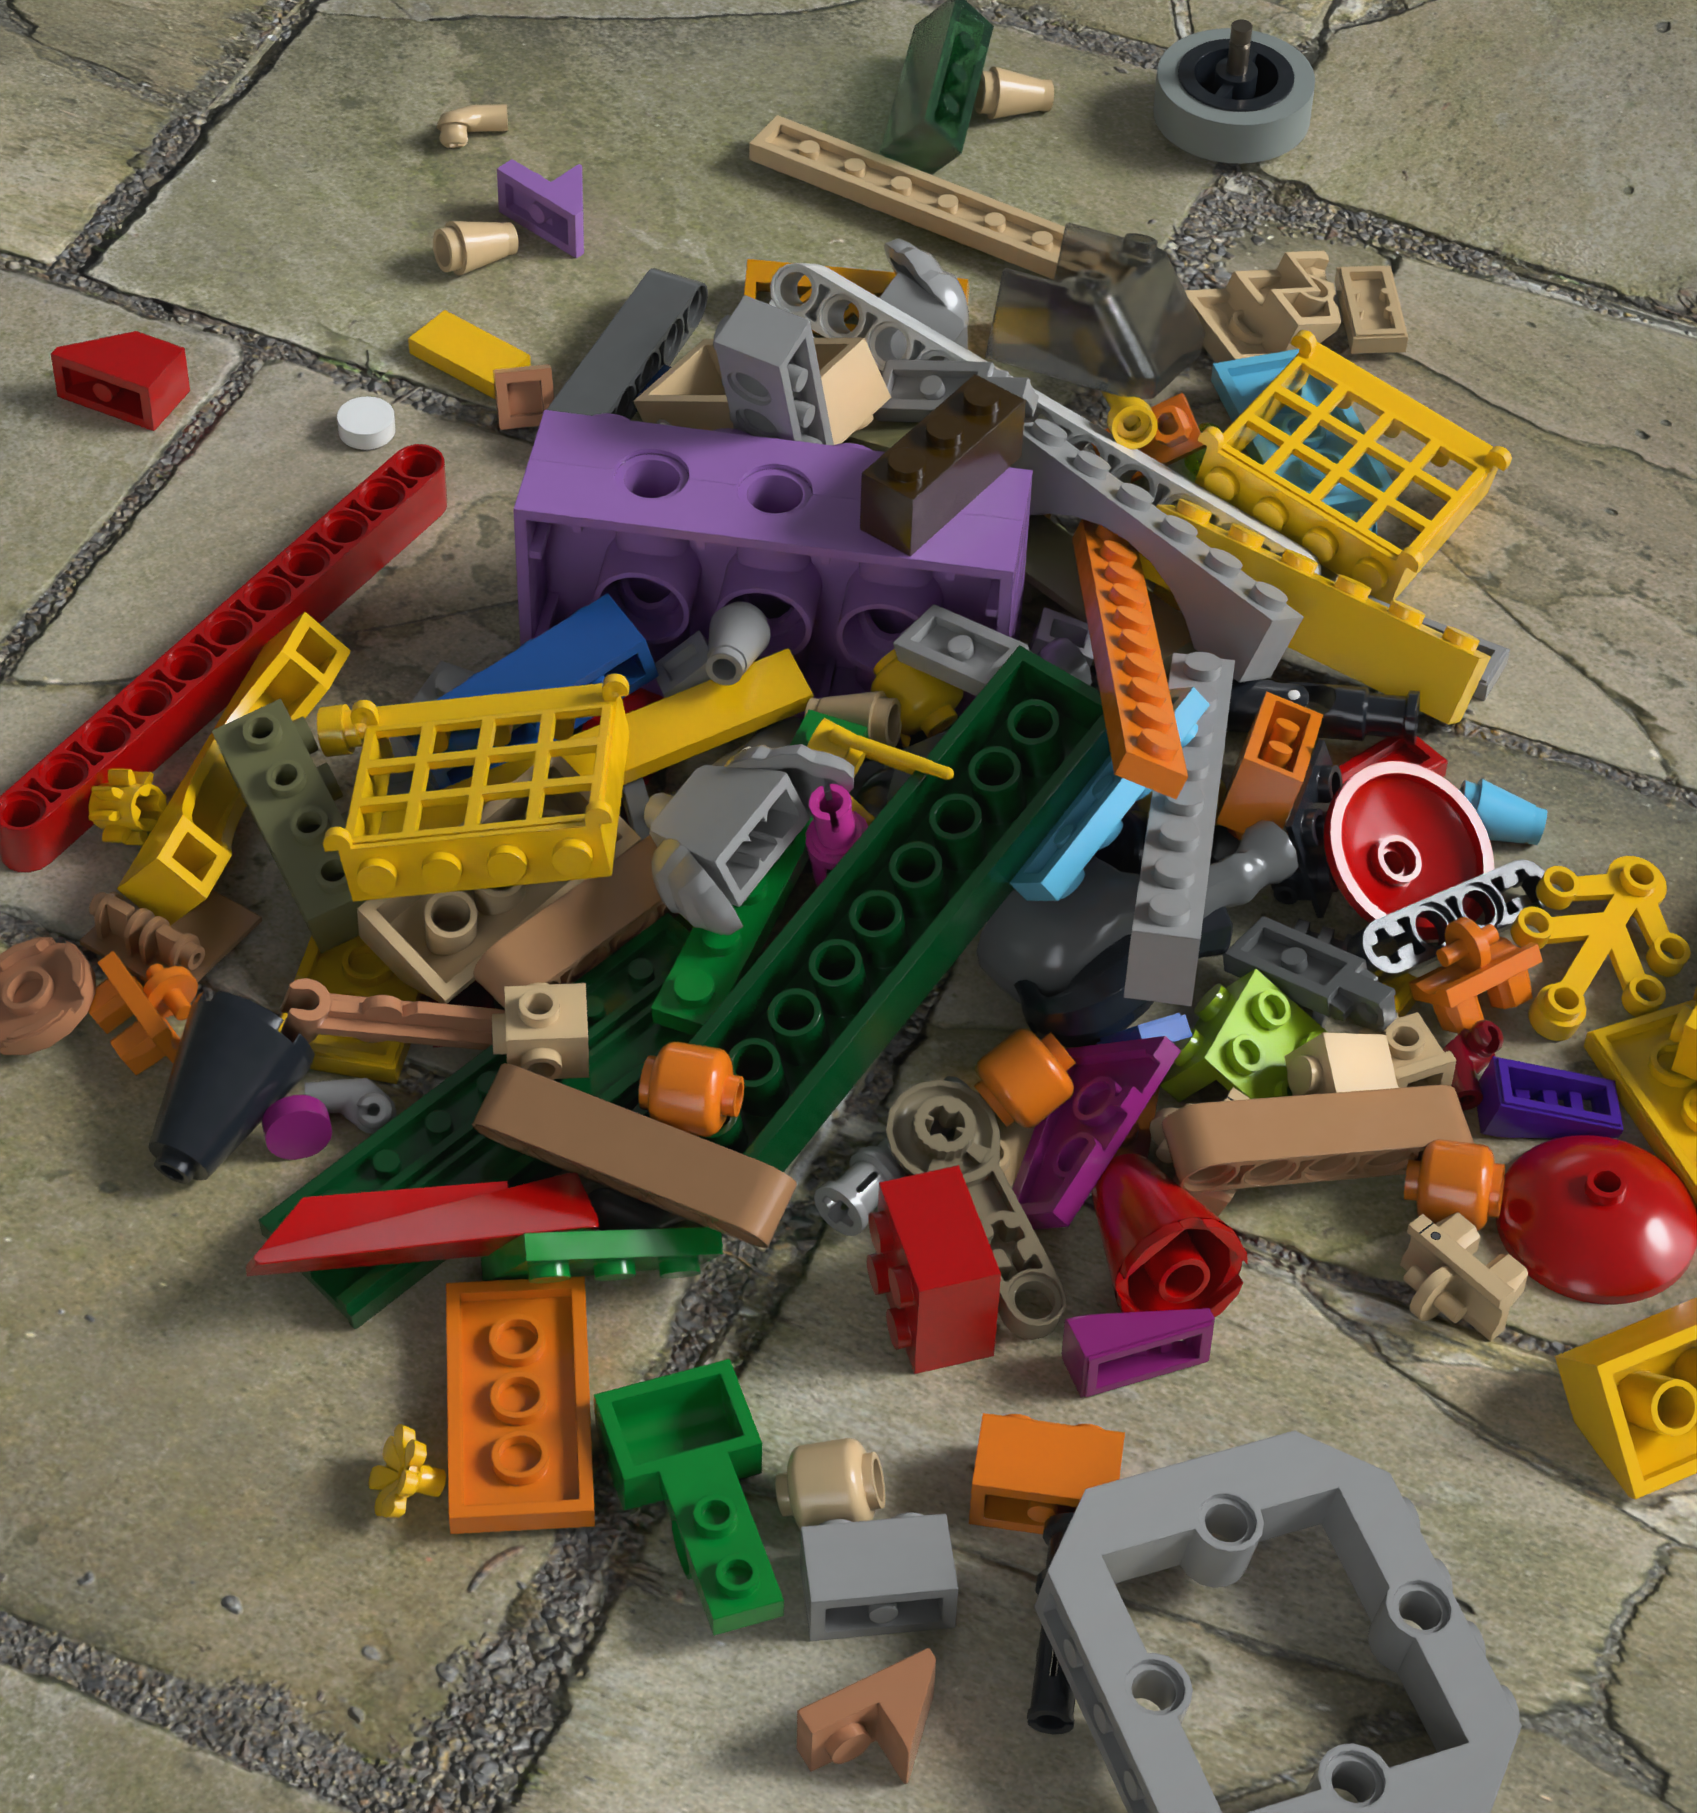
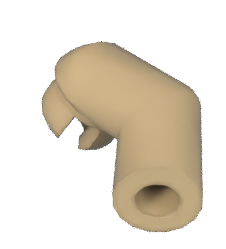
(471, 118)

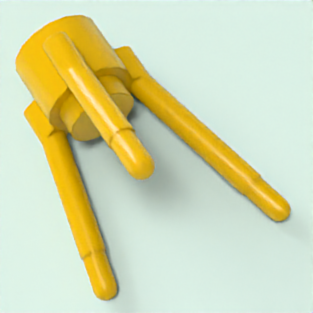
(855, 748)

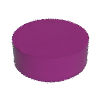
(296, 1127)

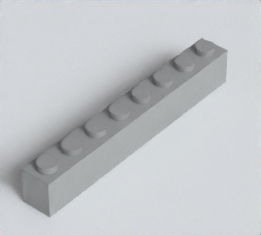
(1180, 848)

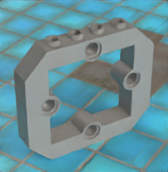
(1248, 1498)

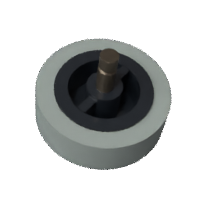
(1234, 95)

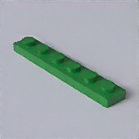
(716, 963)

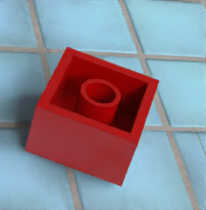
(934, 1270)

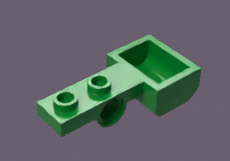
(690, 1445)

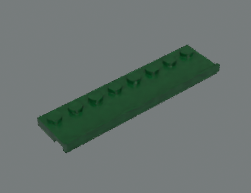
(435, 1137)

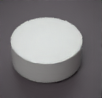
(366, 423)

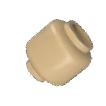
(831, 1483)

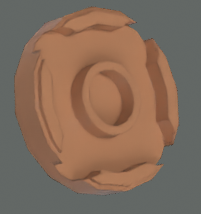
(42, 994)

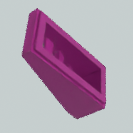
(1133, 1346)

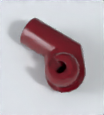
(1473, 1053)

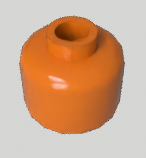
(1025, 1078)
(690, 1088)
(1454, 1180)

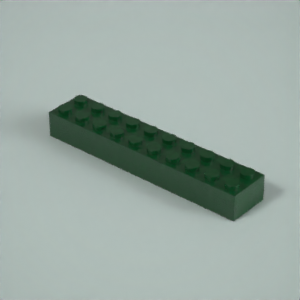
(902, 905)

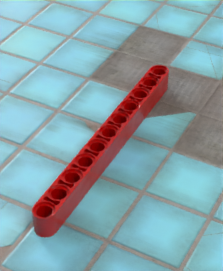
(205, 668)

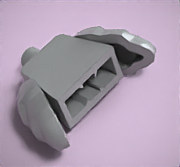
(925, 294)
(733, 827)

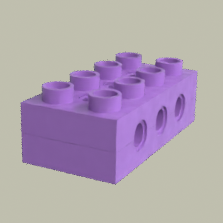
(724, 517)

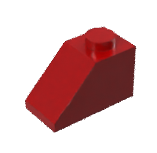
(123, 376)

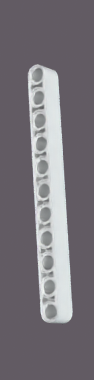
(881, 320)

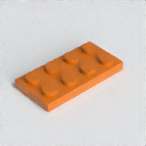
(518, 1406)

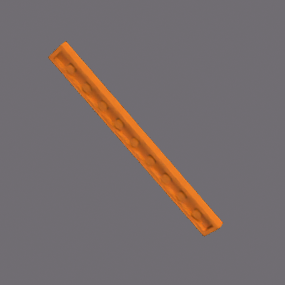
(1128, 662)

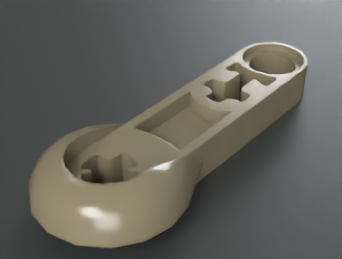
(978, 1156)

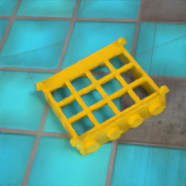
(1331, 536)
(486, 853)

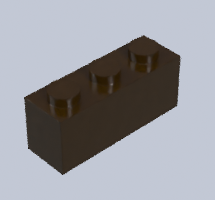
(942, 464)

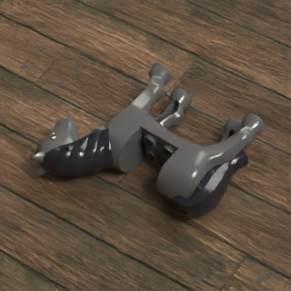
(1073, 953)

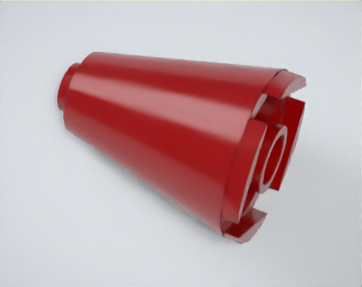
(1163, 1242)

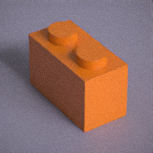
(1037, 1469)

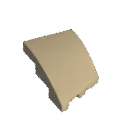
(1268, 308)

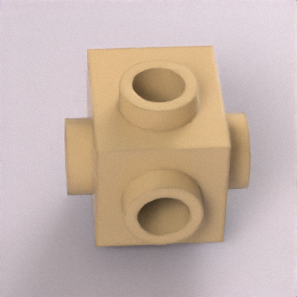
(544, 1029)

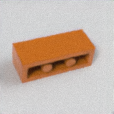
(1270, 765)

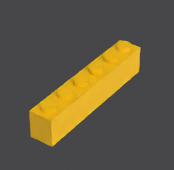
(1347, 629)

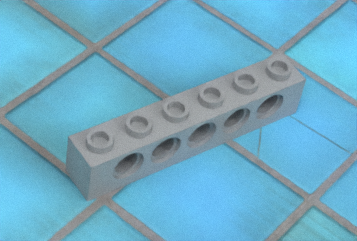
(772, 374)

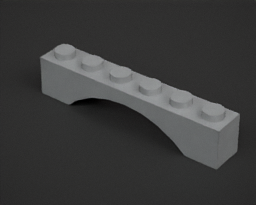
(1220, 602)

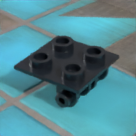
(1306, 832)

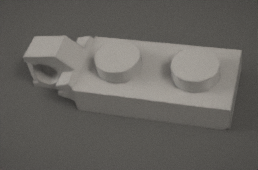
(924, 384)

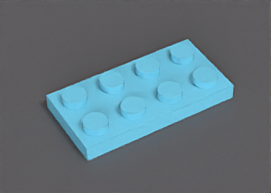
(1244, 379)

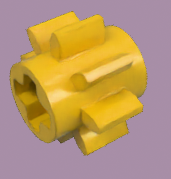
(126, 806)

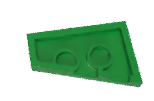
(605, 1254)

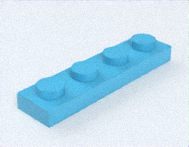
(1094, 818)

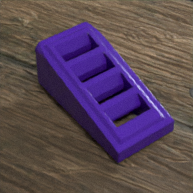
(1511, 1114)

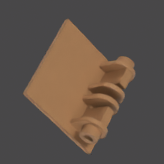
(142, 940)

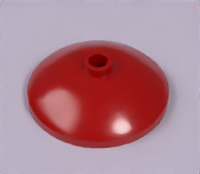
(1416, 827)
(1593, 1241)

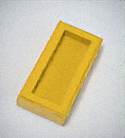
(465, 351)

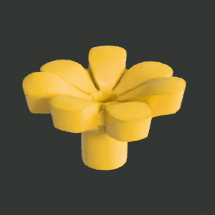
(403, 1474)

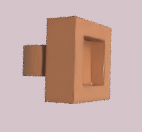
(522, 395)

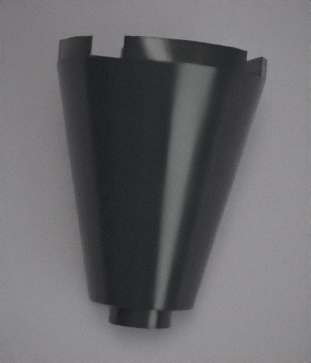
(222, 1083)

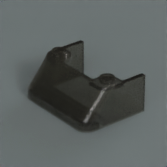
(1104, 322)

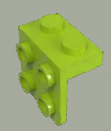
(1241, 1040)

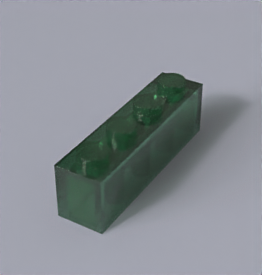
(938, 87)

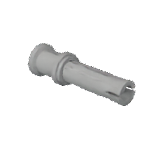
(861, 1177)

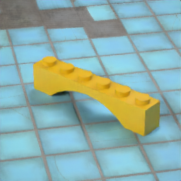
(199, 823)

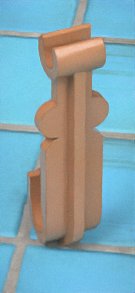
(383, 1018)

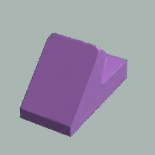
(543, 206)

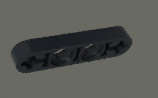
(1440, 911)

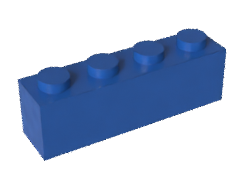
(572, 653)

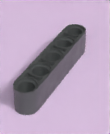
(635, 345)

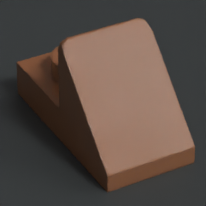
(879, 1708)

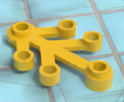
(1631, 889)

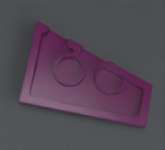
(1086, 1131)

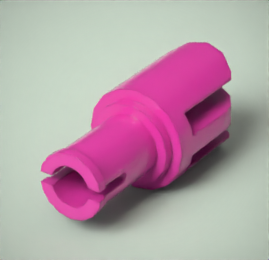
(831, 830)

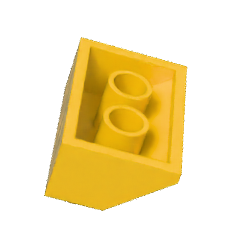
(1639, 1398)

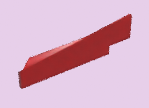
(420, 1224)

